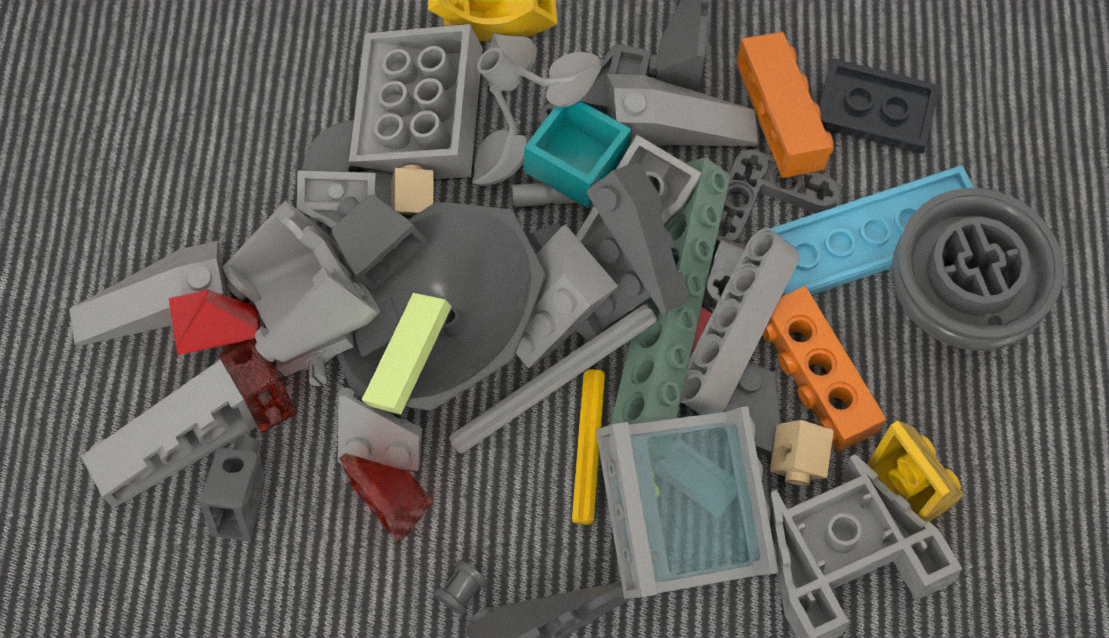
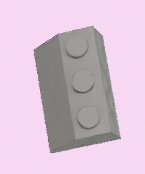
(569, 295)

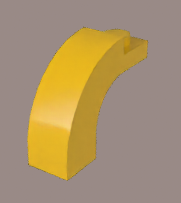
(498, 16)

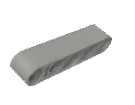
(738, 322)

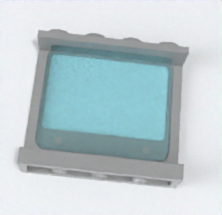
(686, 502)

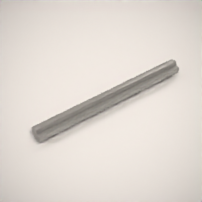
(552, 378)

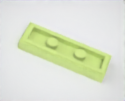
(406, 353)

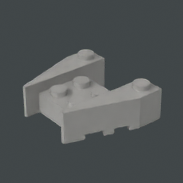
(846, 537)

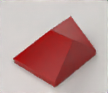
(210, 321)

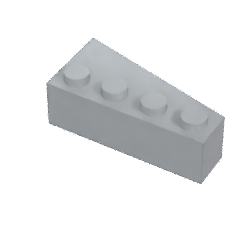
(169, 436)

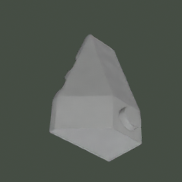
(676, 114)

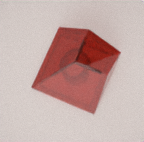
(388, 493)

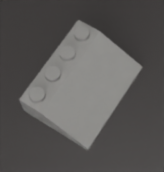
(418, 100)

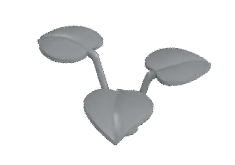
(502, 67)

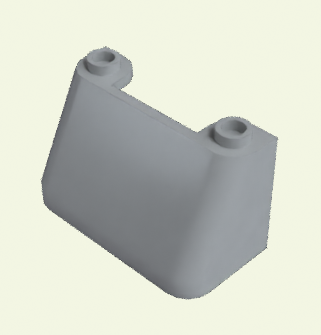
(298, 285)

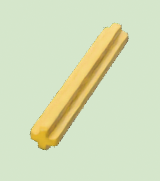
(588, 447)

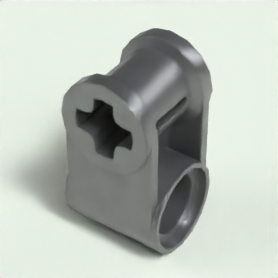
(721, 271)

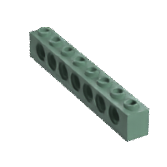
(661, 353)

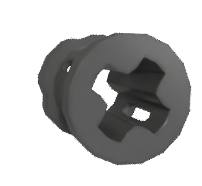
(460, 587)

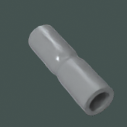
(537, 195)

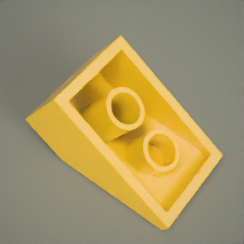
(910, 468)

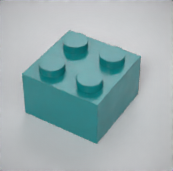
(575, 150)

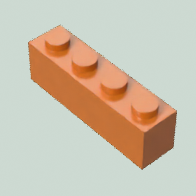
(784, 104)

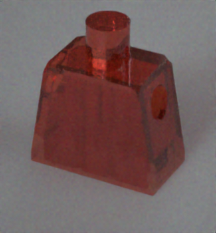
(252, 375)

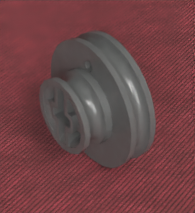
(977, 263)

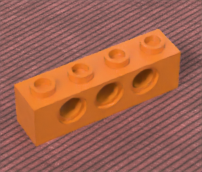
(801, 314)

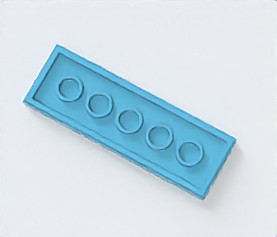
(861, 234)

